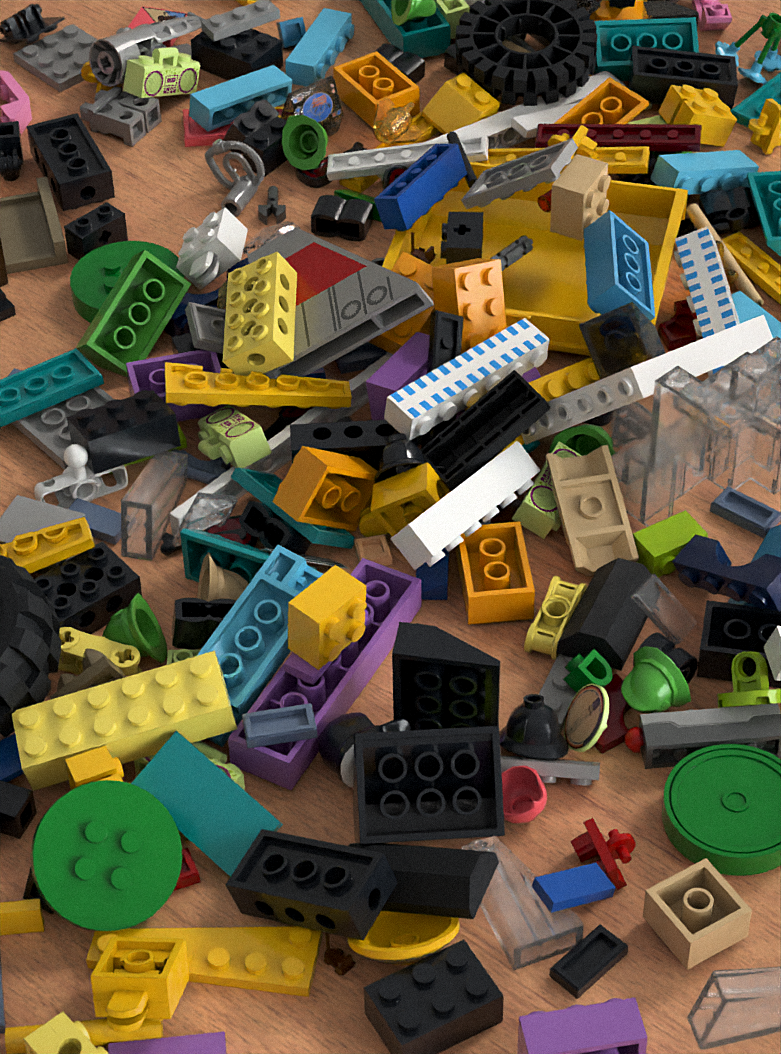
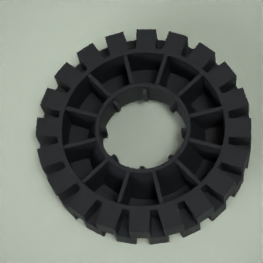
(530, 74)

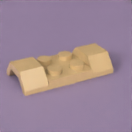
(591, 509)

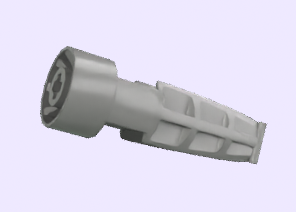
(110, 54)

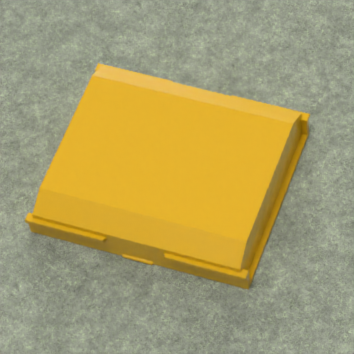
(551, 279)

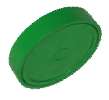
(101, 268)
(726, 808)
(106, 856)

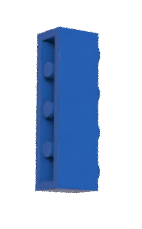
(420, 187)

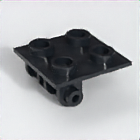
(27, 25)

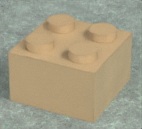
(579, 196)
(696, 913)

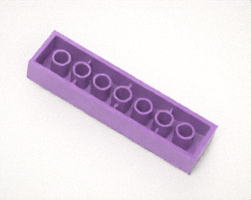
(390, 600)

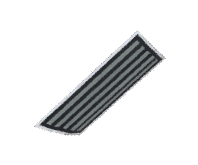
(318, 560)

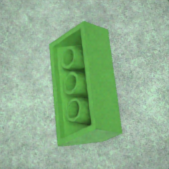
(133, 314)

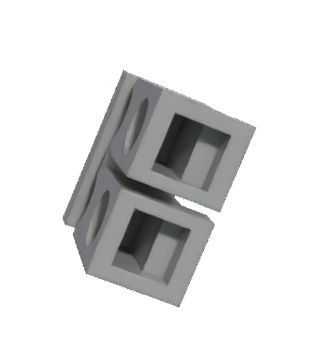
(122, 114)

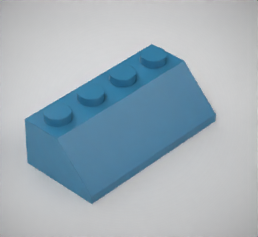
(617, 266)

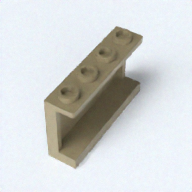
(31, 230)

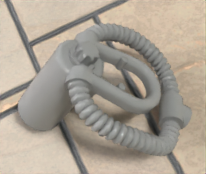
(243, 187)

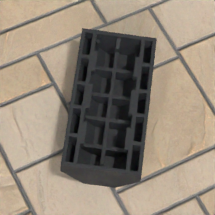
(484, 429)
(607, 614)
(436, 879)

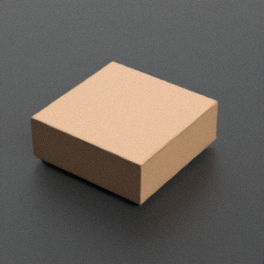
(373, 549)

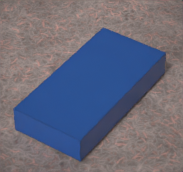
(573, 887)

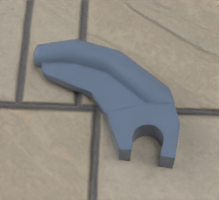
(204, 470)

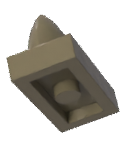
(96, 671)

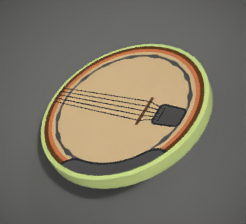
(586, 717)

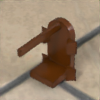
(427, 256)
(336, 959)

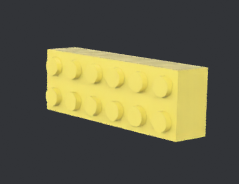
(126, 715)

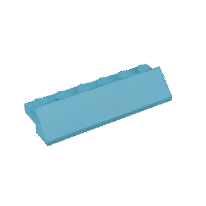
(255, 631)

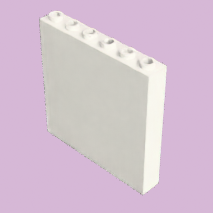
(640, 379)

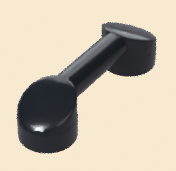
(736, 220)

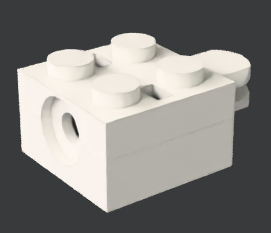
(211, 248)

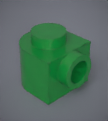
(588, 670)

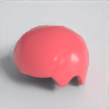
(522, 794)

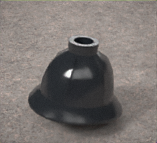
(398, 457)
(534, 731)

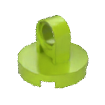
(752, 689)

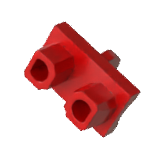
(617, 847)

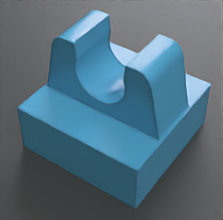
(291, 31)

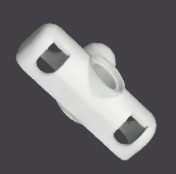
(79, 480)

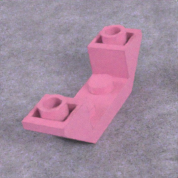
(712, 15)
(18, 102)

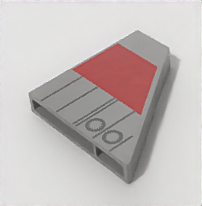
(339, 300)

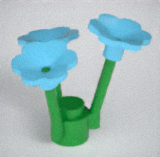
(764, 59)

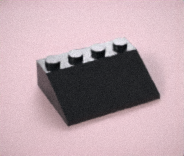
(442, 680)
(427, 785)

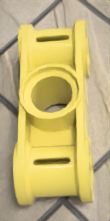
(553, 616)
(74, 651)

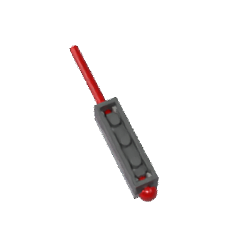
(673, 735)

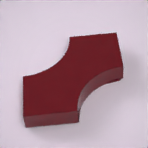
(680, 328)
(616, 729)

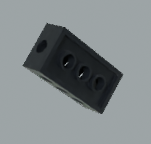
(70, 162)
(349, 438)
(90, 588)
(312, 884)

